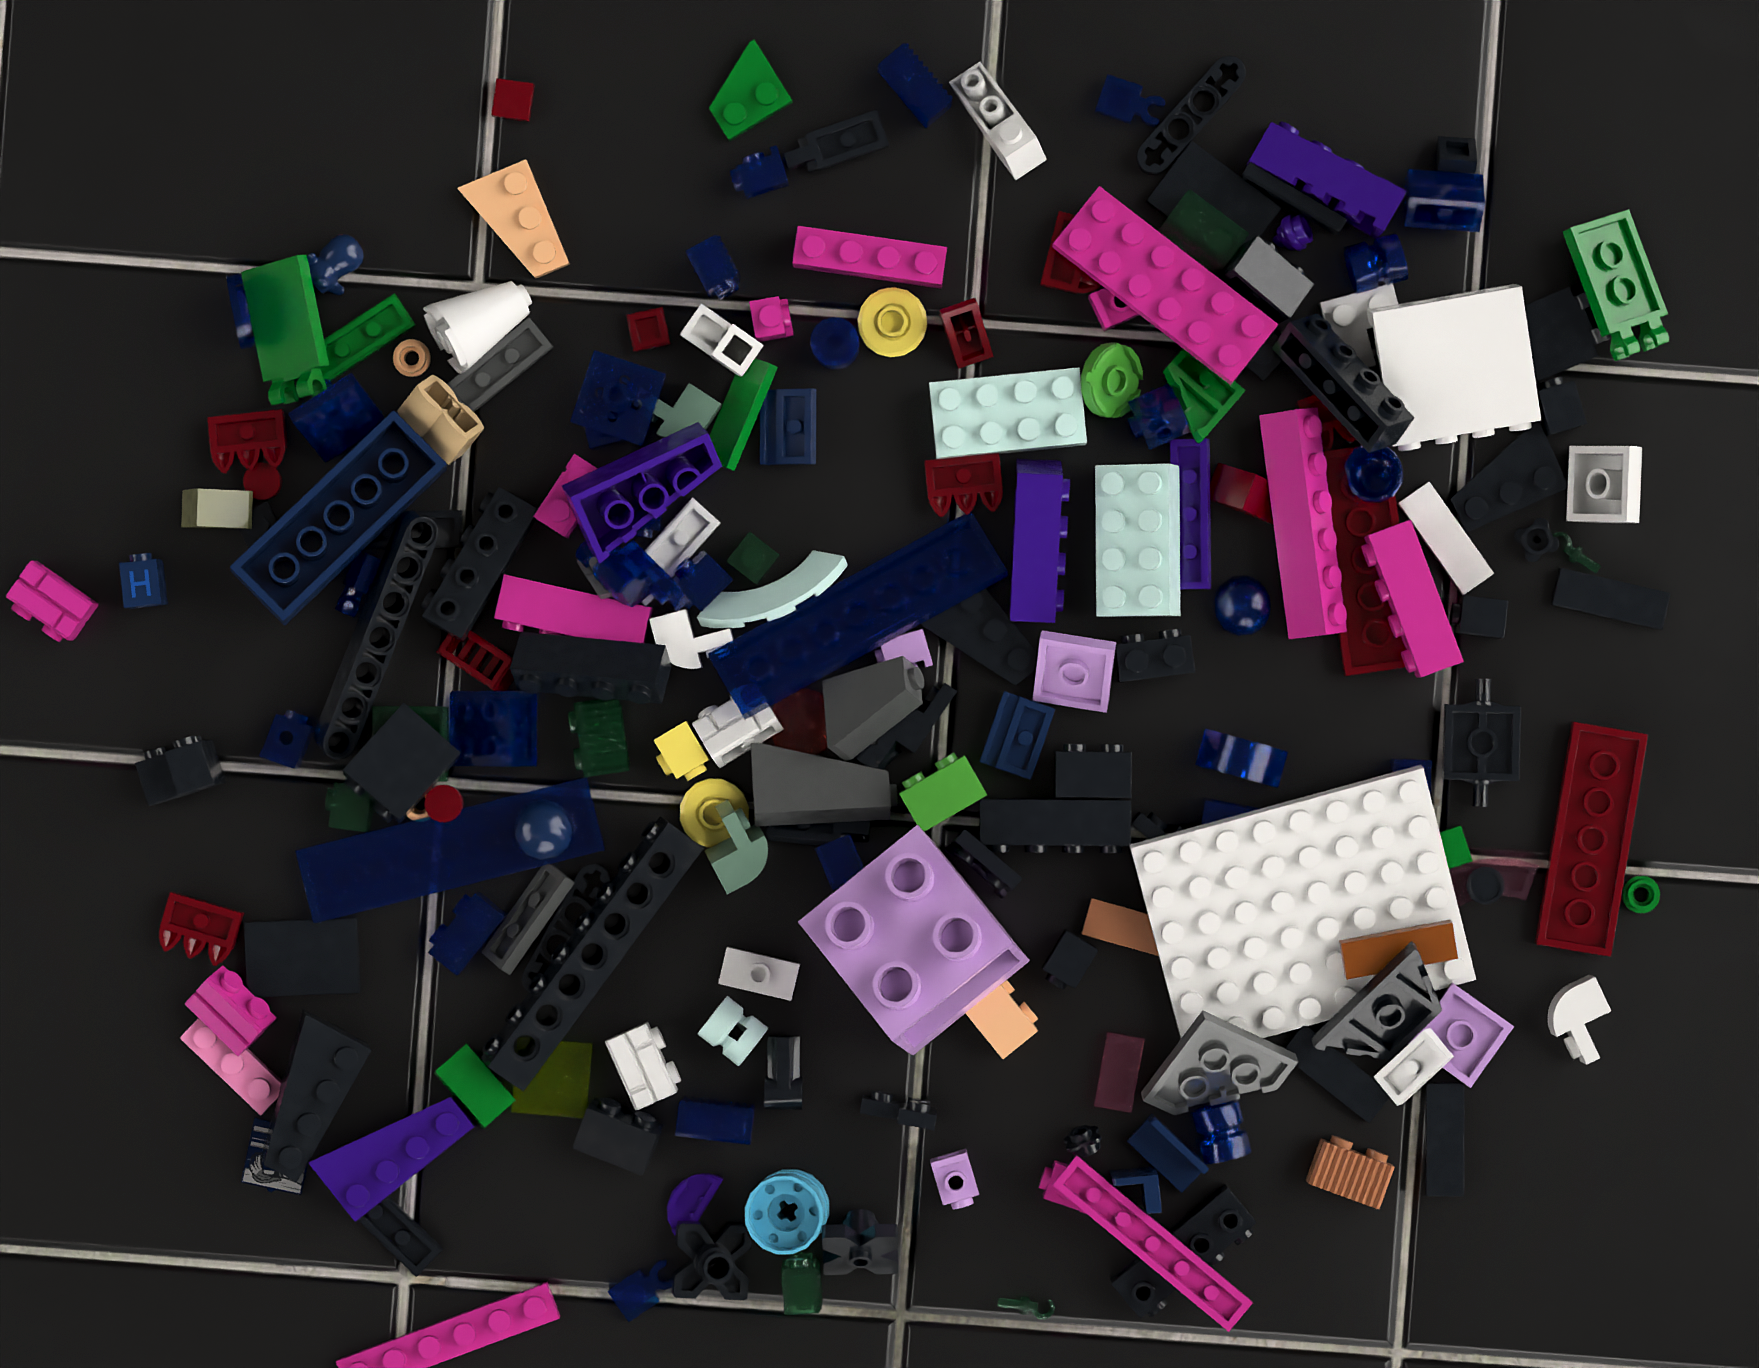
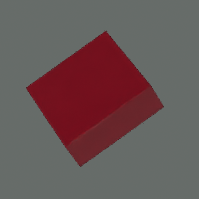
(513, 100)
(648, 329)

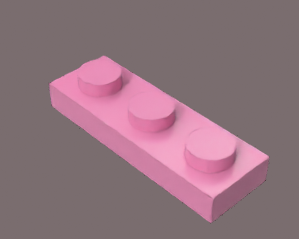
(243, 1073)

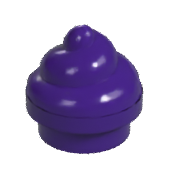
(1293, 233)

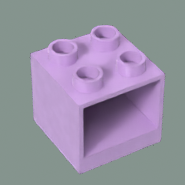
(913, 941)

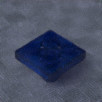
(605, 373)
(337, 417)

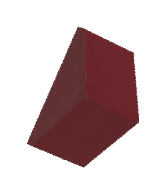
(966, 333)
(1241, 492)

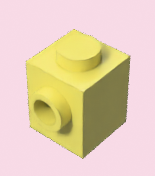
(681, 752)

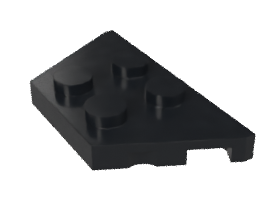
(1385, 1011)

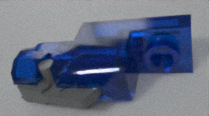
(629, 576)

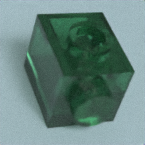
(348, 809)

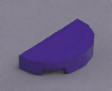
(691, 1198)

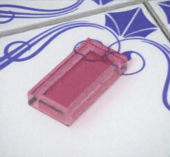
(1119, 1072)

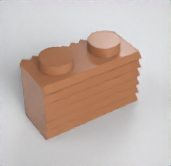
(1350, 1172)

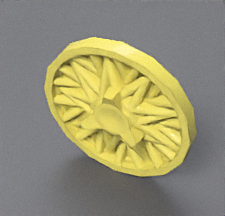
(892, 322)
(699, 813)

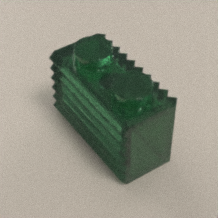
(600, 737)
(801, 1284)

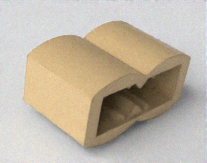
(440, 418)

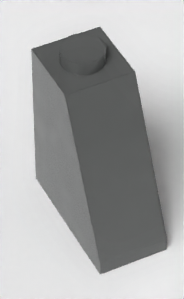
(869, 703)

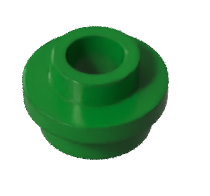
(1652, 897)

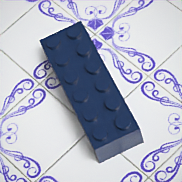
(338, 518)

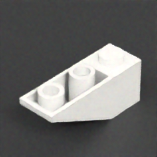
(998, 121)

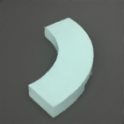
(777, 598)

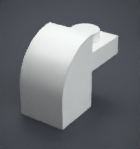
(721, 340)
(682, 646)
(1573, 1008)

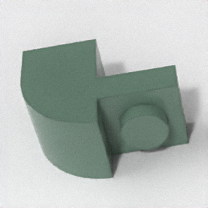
(690, 408)
(740, 856)

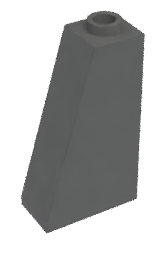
(816, 789)

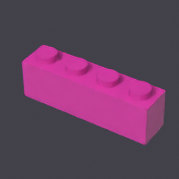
(869, 257)
(1413, 599)
(569, 612)

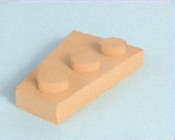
(519, 216)

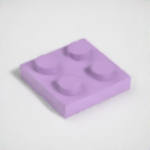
(1074, 671)
(1468, 1032)

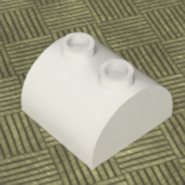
(1604, 484)

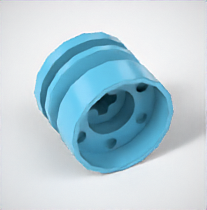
(780, 1232)

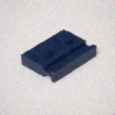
(788, 427)
(1017, 735)

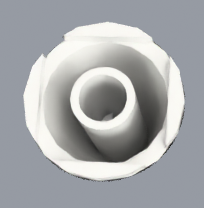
(476, 321)

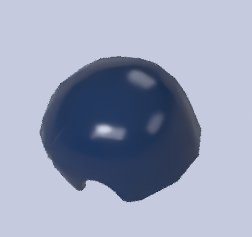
(543, 829)

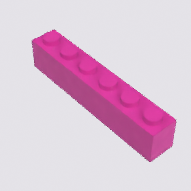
(1303, 523)

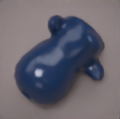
(335, 260)

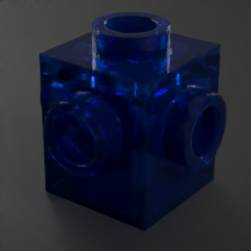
(1157, 417)

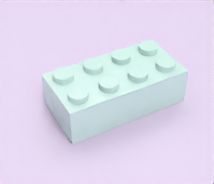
(1008, 413)
(1137, 540)

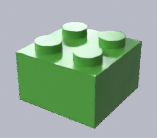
(942, 792)

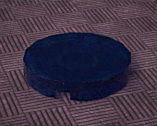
(240, 311)

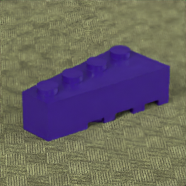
(1334, 182)
(639, 487)
(1036, 541)
(386, 1159)

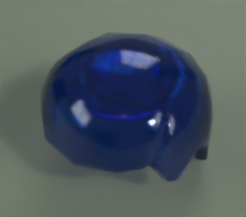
(1374, 474)
(1242, 605)

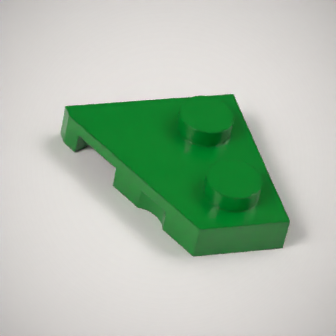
(748, 94)
(1201, 393)

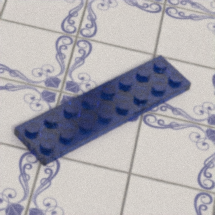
(858, 615)
(437, 855)

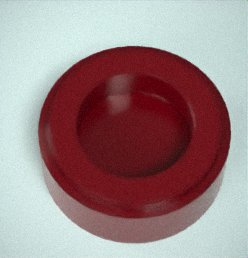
(263, 481)
(444, 803)

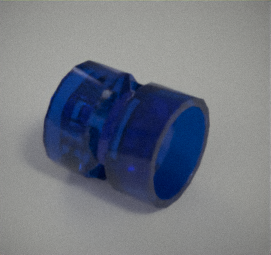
(1362, 264)
(835, 343)
(1221, 1132)

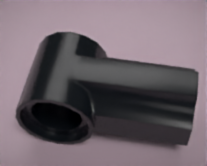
(783, 1084)

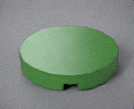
(1111, 379)

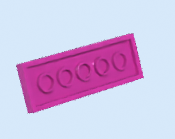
(1164, 285)

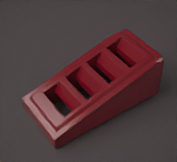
(503, 677)

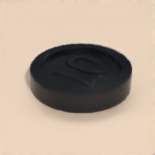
(1485, 885)

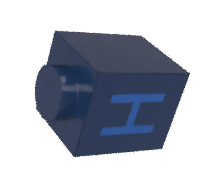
(143, 581)

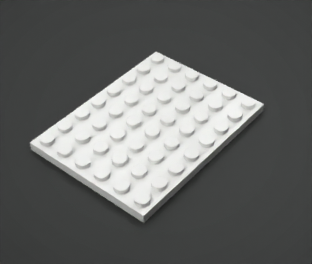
(1260, 899)

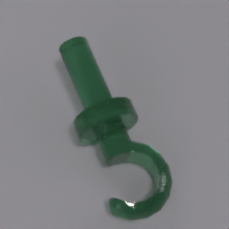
(1576, 554)
(1025, 1305)

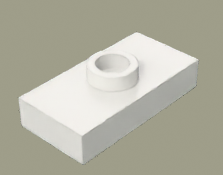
(759, 973)
(1413, 1066)

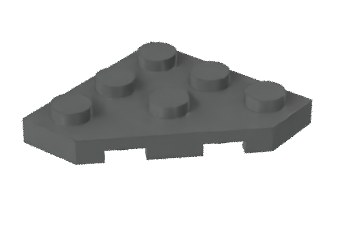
(1215, 1066)

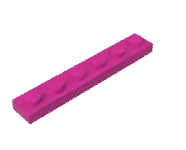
(1152, 1243)
(461, 1332)

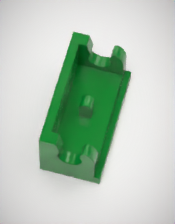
(474, 1086)

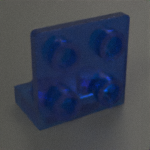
(494, 728)

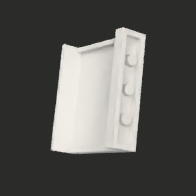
(1458, 364)

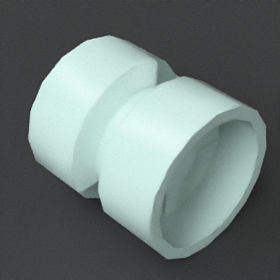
(723, 1021)

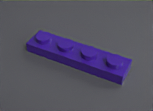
(1194, 511)

